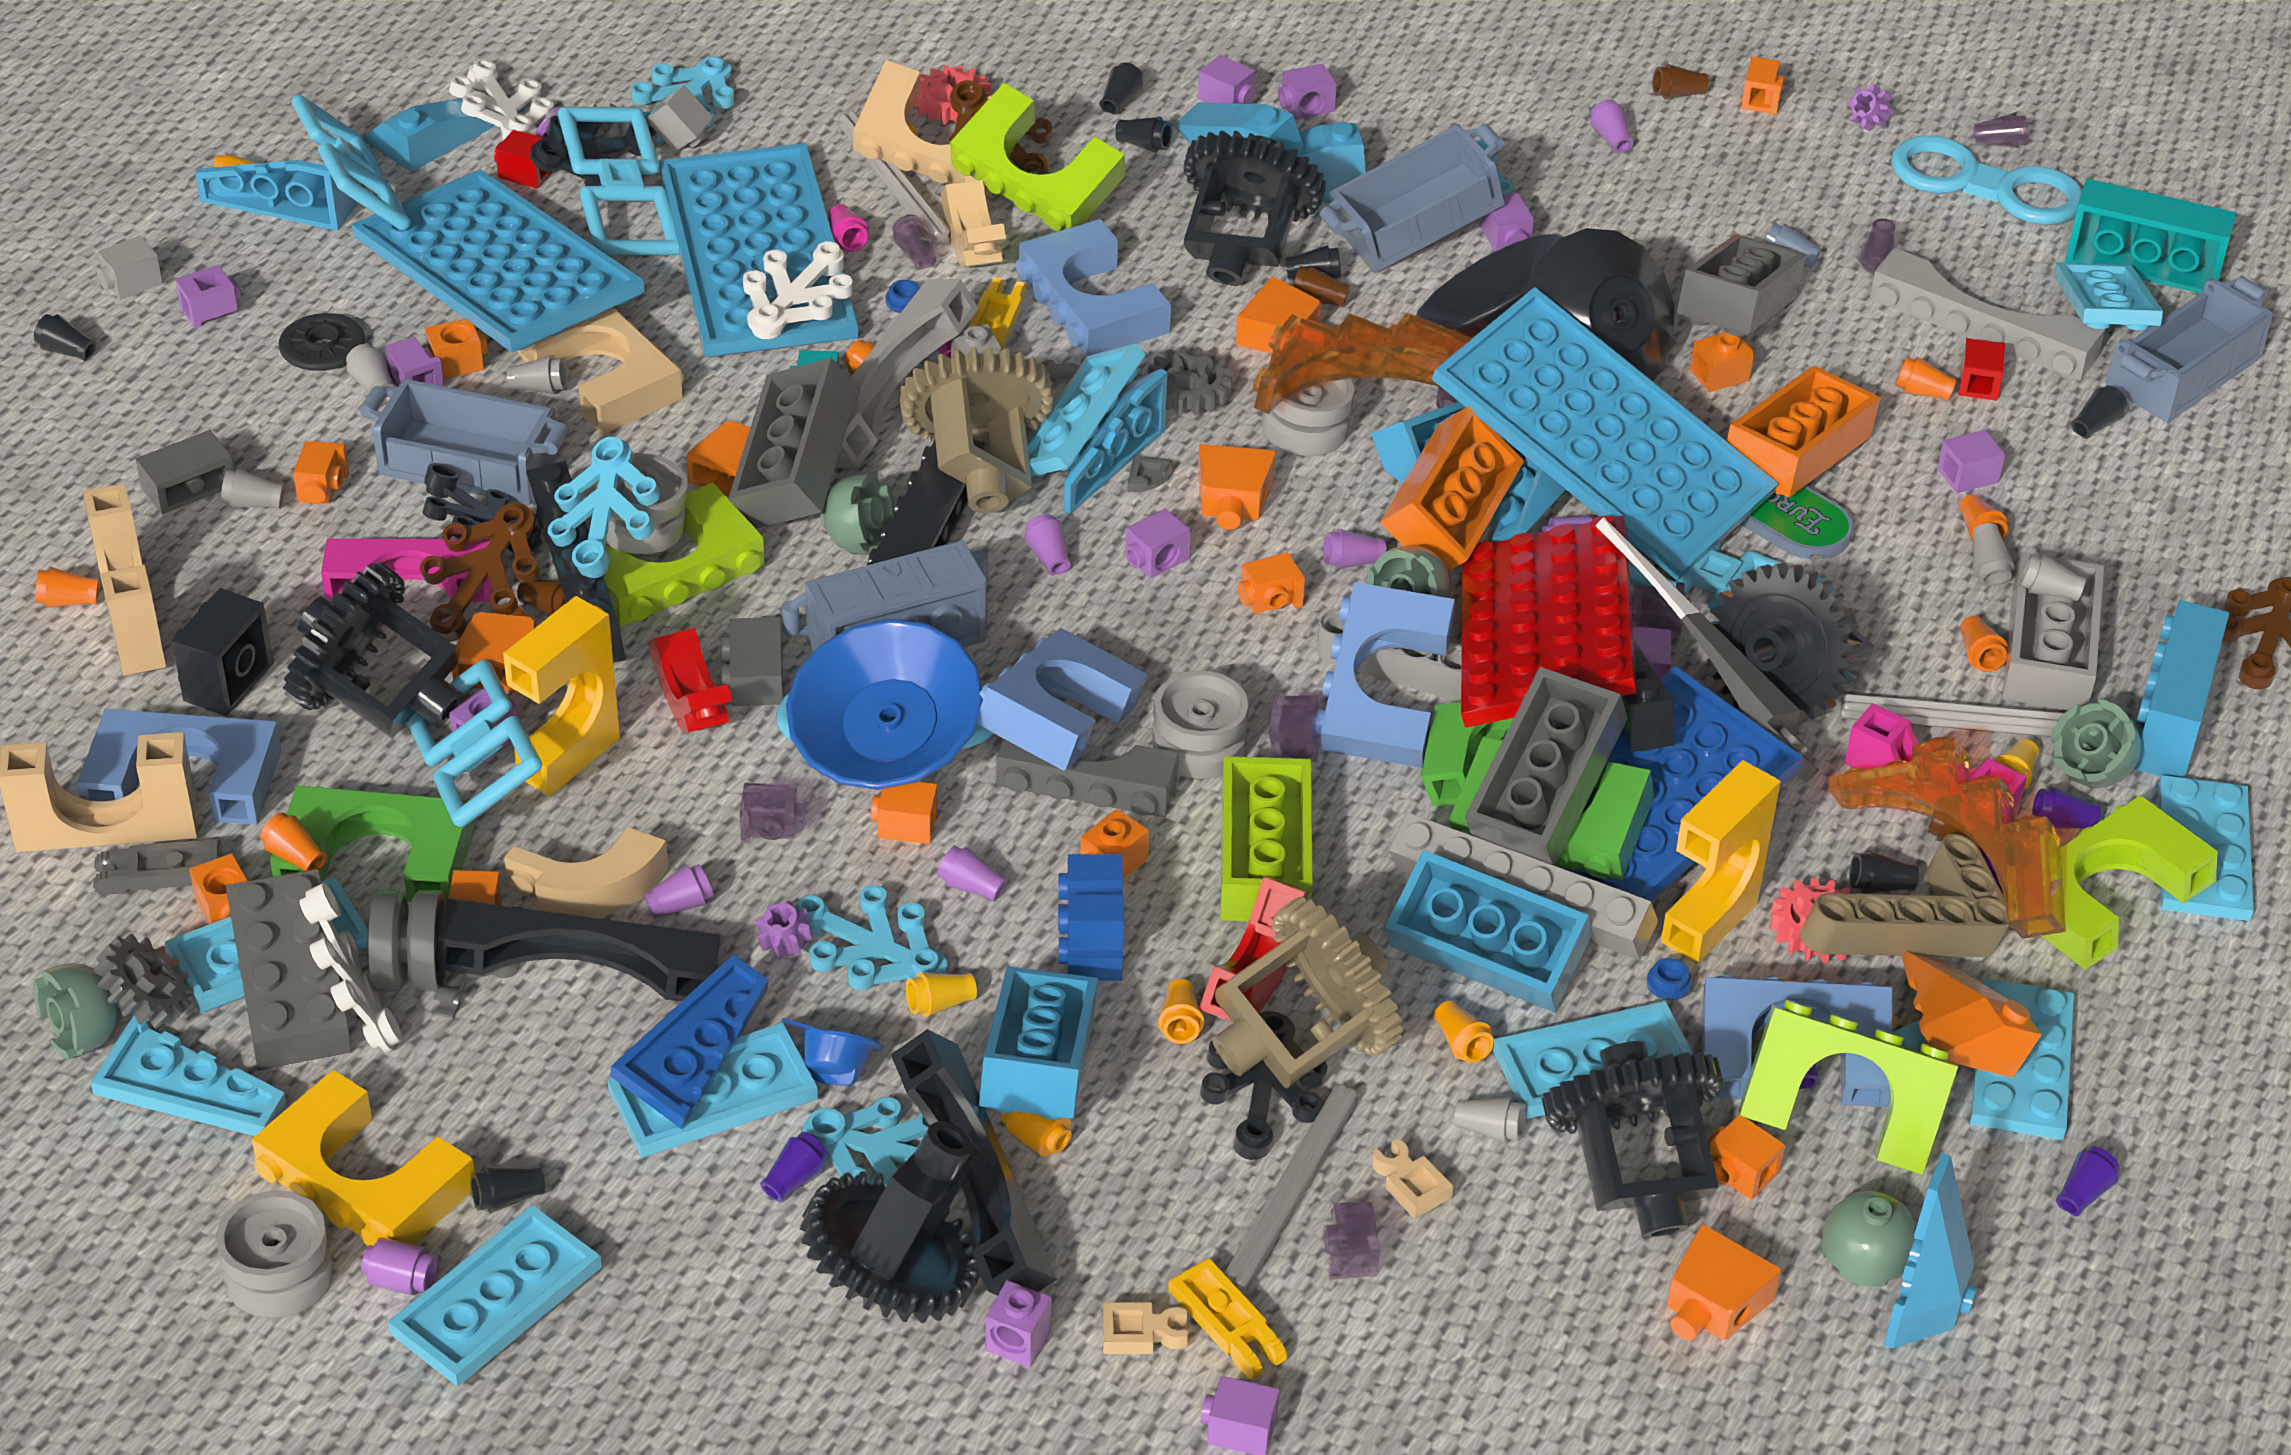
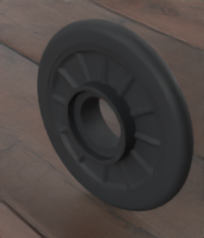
(298, 347)

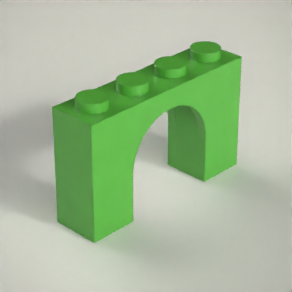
(1452, 751)
(421, 821)
(1605, 830)

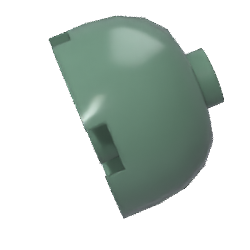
(854, 508)
(1411, 570)
(2096, 744)
(75, 1008)
(1869, 1238)

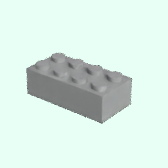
(2054, 641)

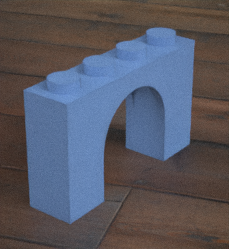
(1090, 320)
(1377, 621)
(1063, 665)
(241, 749)
(1739, 1008)

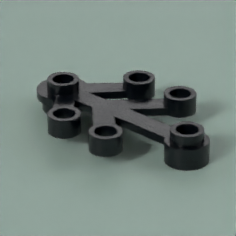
(553, 156)
(442, 483)
(1254, 1135)

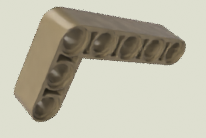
(1959, 921)

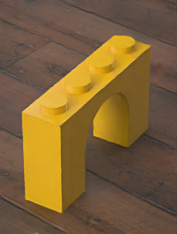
(562, 648)
(1731, 839)
(395, 1207)

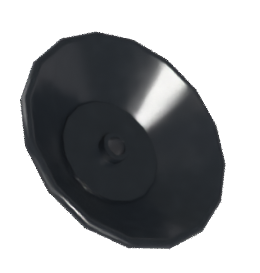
(1607, 272)
(1486, 287)

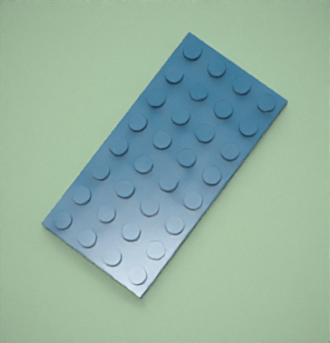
(725, 220)
(500, 261)
(1605, 432)

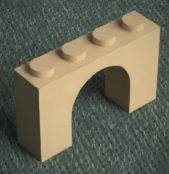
(886, 136)
(627, 393)
(124, 579)
(51, 818)

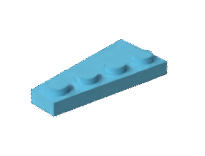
(172, 1079)

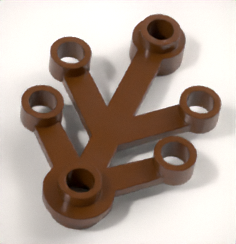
(967, 109)
(481, 565)
(2258, 669)

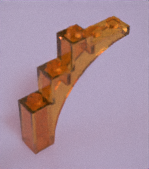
(1358, 348)
(1939, 786)

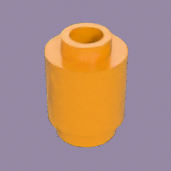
(1037, 1132)

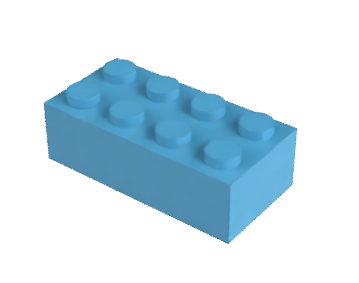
(2179, 688)
(1489, 930)
(1038, 1043)

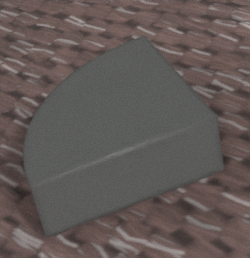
(1147, 472)

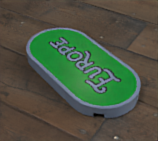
(1802, 524)

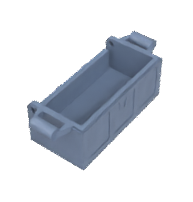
(1418, 196)
(2193, 349)
(475, 433)
(930, 587)

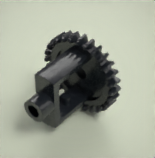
(1256, 177)
(341, 633)
(1811, 633)
(1633, 1087)
(895, 1238)

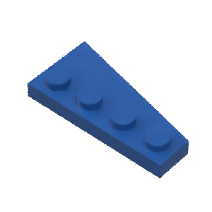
(688, 1046)

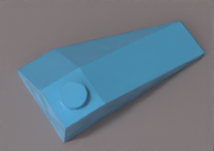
(1244, 118)
(426, 132)
(1336, 152)
(278, 189)
(1122, 435)
(1403, 442)
(1524, 501)
(1937, 1267)

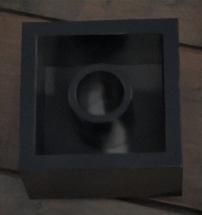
(222, 651)

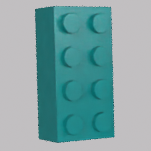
(2157, 234)

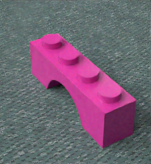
(348, 556)
(1887, 737)

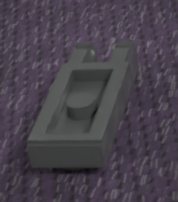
(152, 865)

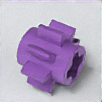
(1871, 107)
(784, 929)

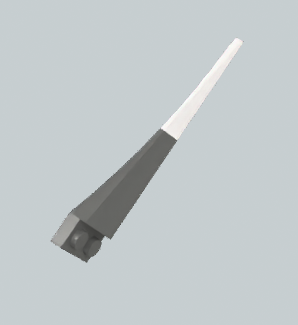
(1749, 686)

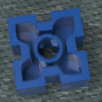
(1092, 916)

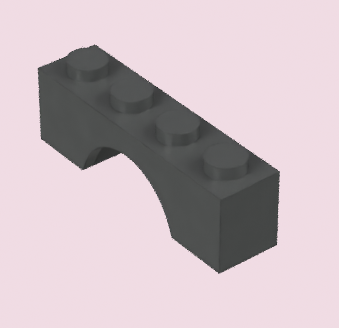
(1134, 782)

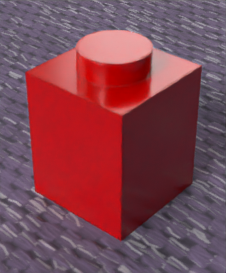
(514, 160)
(1981, 369)

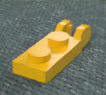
(1000, 309)
(1226, 1316)

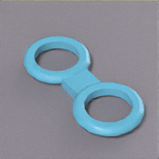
(1986, 180)

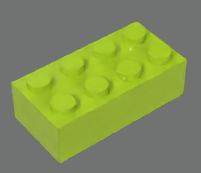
(1263, 829)

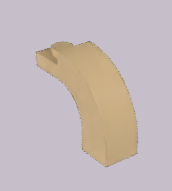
(970, 226)
(591, 886)

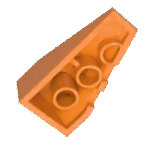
(1969, 1017)

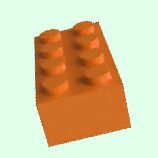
(1805, 428)
(1453, 488)

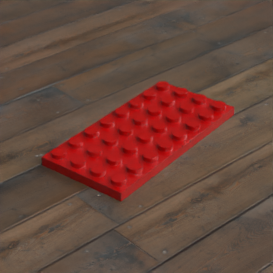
(1545, 604)

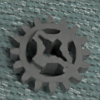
(1194, 379)
(143, 980)

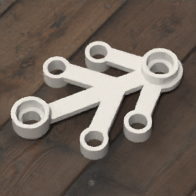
(484, 77)
(769, 319)
(342, 954)

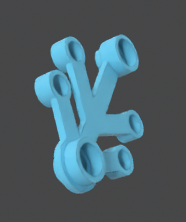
(709, 72)
(609, 460)
(874, 944)
(879, 1148)

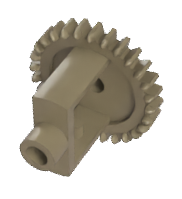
(980, 400)
(1341, 974)

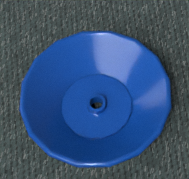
(877, 675)

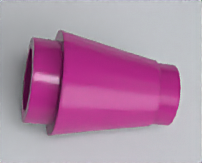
(849, 228)

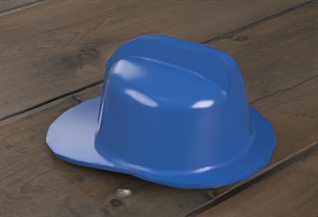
(835, 1055)

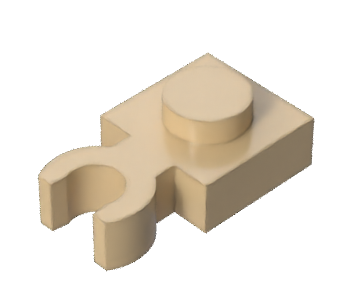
(1412, 1183)
(1133, 1328)

